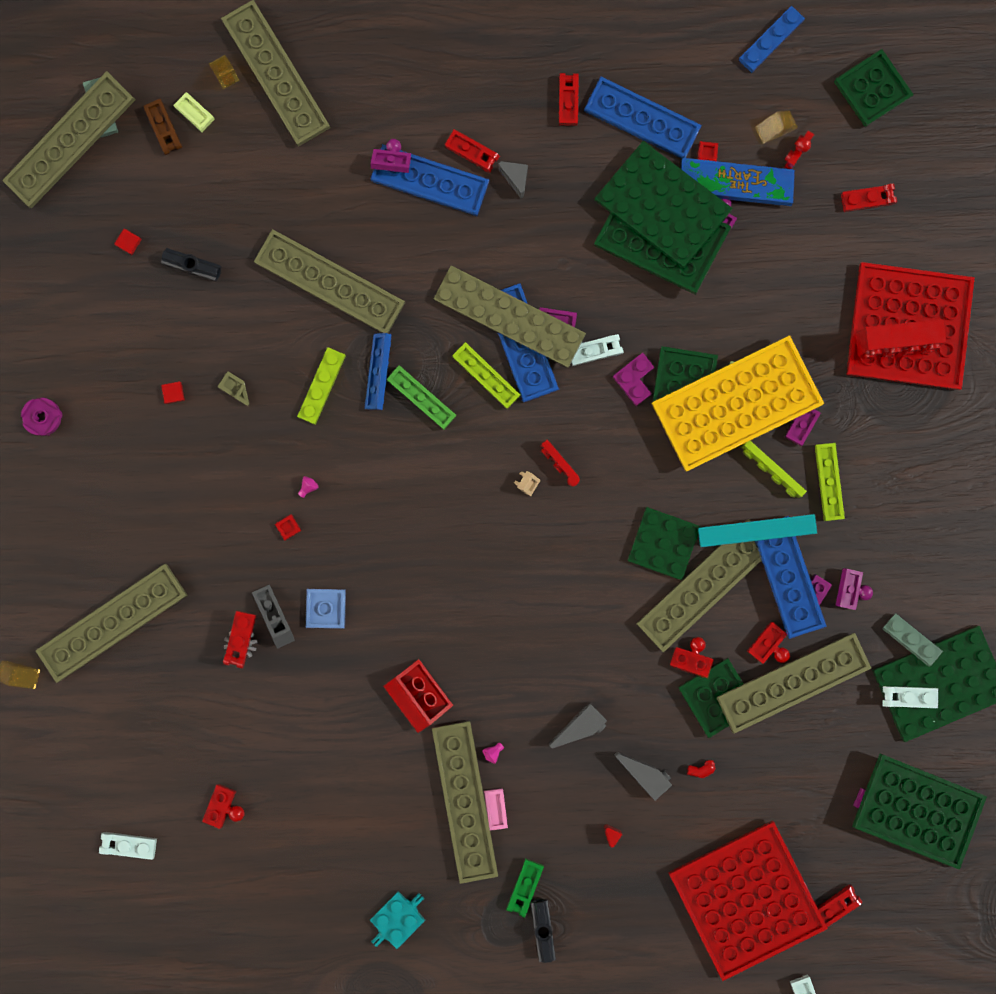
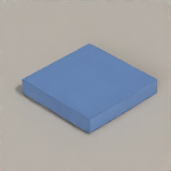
(325, 608)

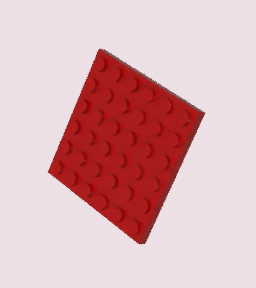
(911, 295)
(748, 900)

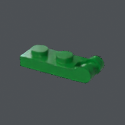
(525, 887)

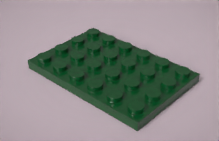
(663, 204)
(631, 247)
(961, 673)
(919, 811)

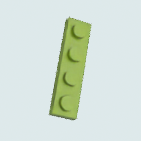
(486, 375)
(321, 386)
(778, 475)
(829, 482)

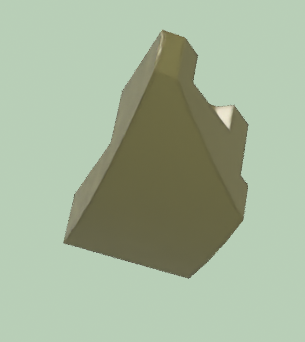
(235, 387)

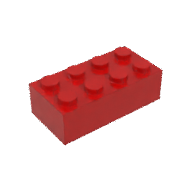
(899, 338)

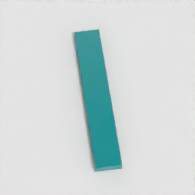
(757, 530)

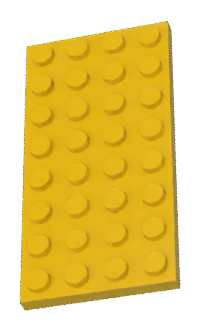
(737, 403)

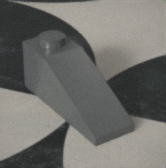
(273, 616)
(584, 724)
(647, 776)

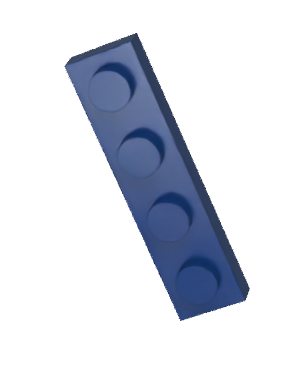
(771, 39)
(378, 371)

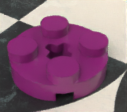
(30, 419)

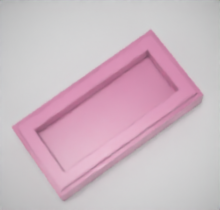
(495, 808)

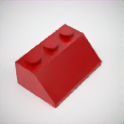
(418, 696)

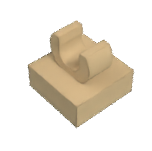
(528, 483)

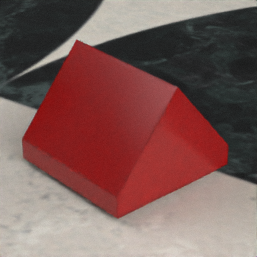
(612, 835)

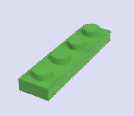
(421, 397)

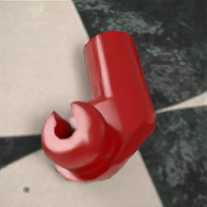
(702, 772)

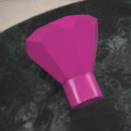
(308, 485)
(492, 753)

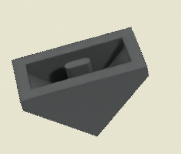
(515, 175)

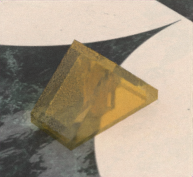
(224, 72)
(776, 126)
(18, 675)

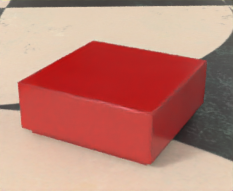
(707, 151)
(128, 241)
(173, 392)
(288, 527)

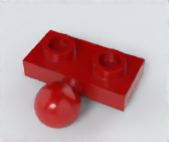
(802, 144)
(768, 643)
(693, 661)
(220, 806)

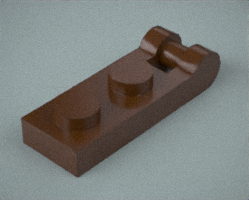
(162, 126)

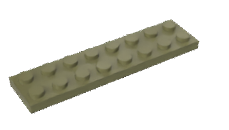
(275, 73)
(69, 139)
(329, 282)
(509, 316)
(699, 592)
(111, 623)
(793, 682)
(465, 802)

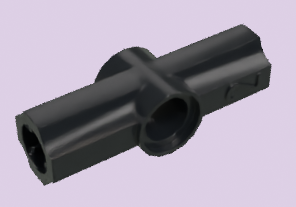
(180, 261)
(544, 942)

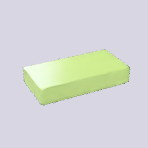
(194, 112)

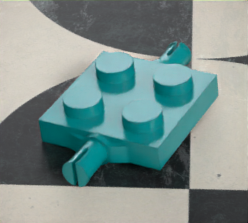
(397, 920)

